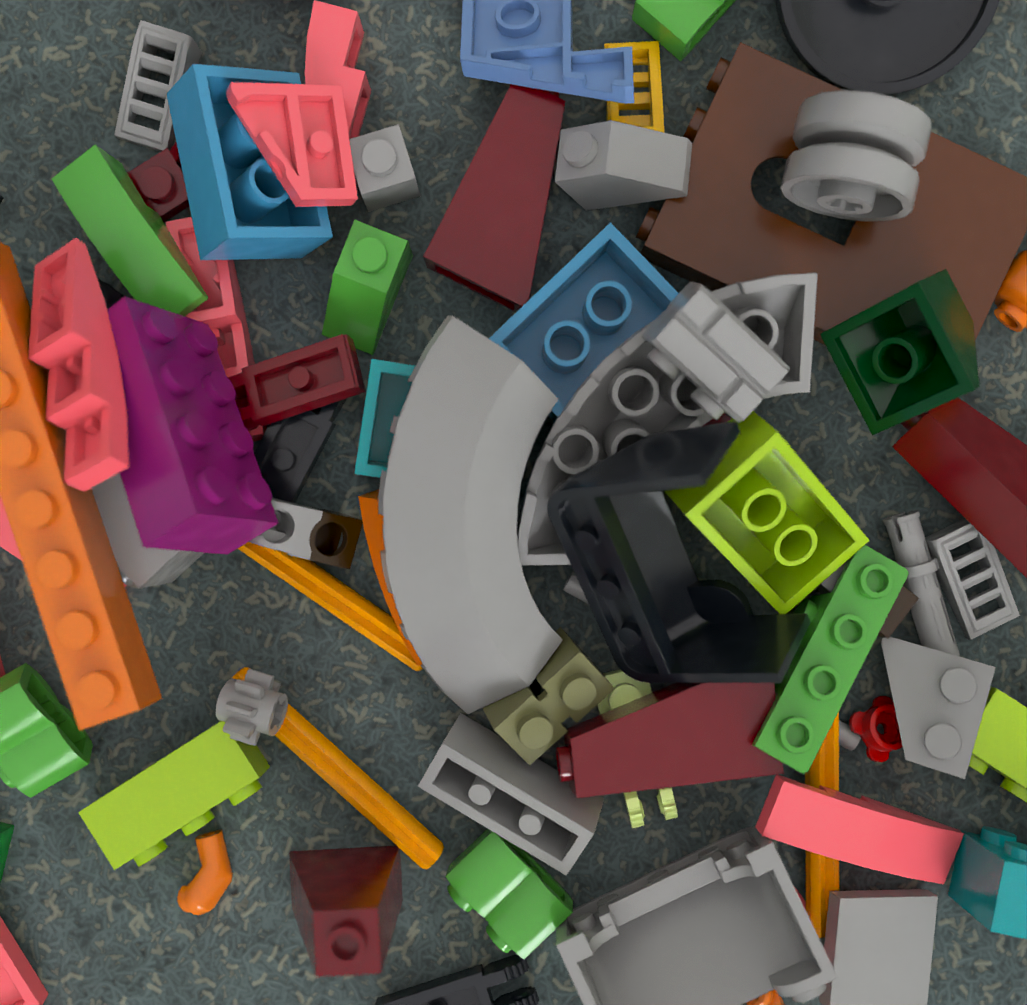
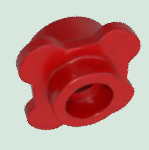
(866, 725)

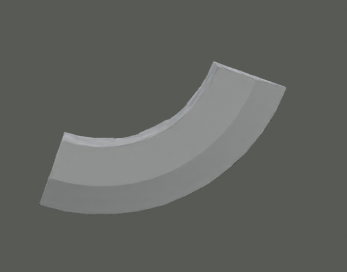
(634, 399)
(454, 517)

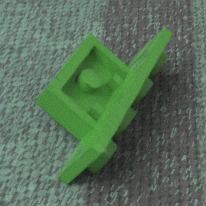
(829, 657)

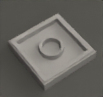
(880, 946)

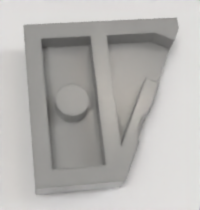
(936, 703)

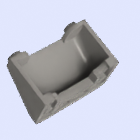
(698, 933)

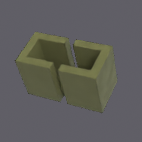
(570, 688)

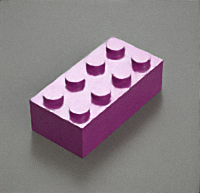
(188, 450)

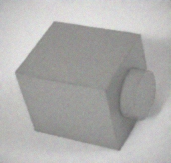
(383, 168)

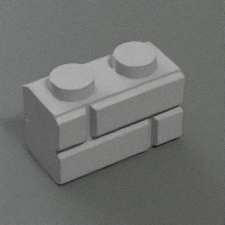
(713, 353)

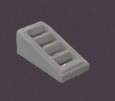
(142, 61)
(954, 588)

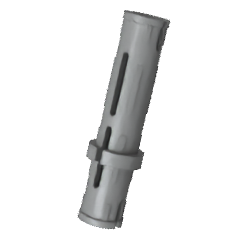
(913, 554)

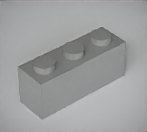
(517, 801)

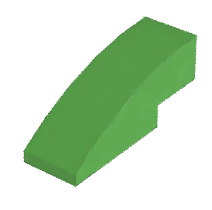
(128, 233)

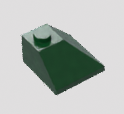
(907, 352)

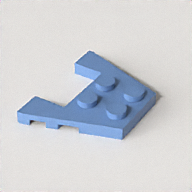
(533, 48)

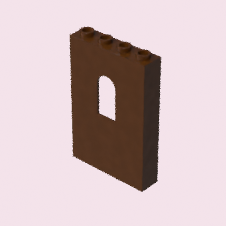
(963, 217)

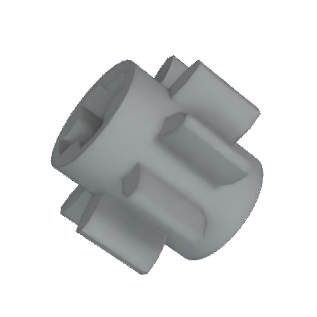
(251, 707)

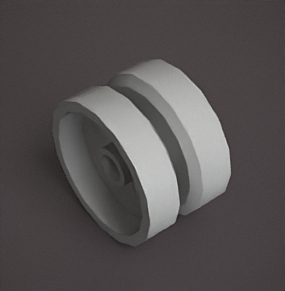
(856, 156)

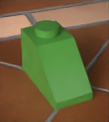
(366, 285)

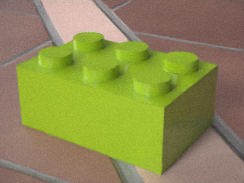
(771, 516)

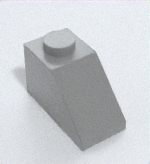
(621, 164)

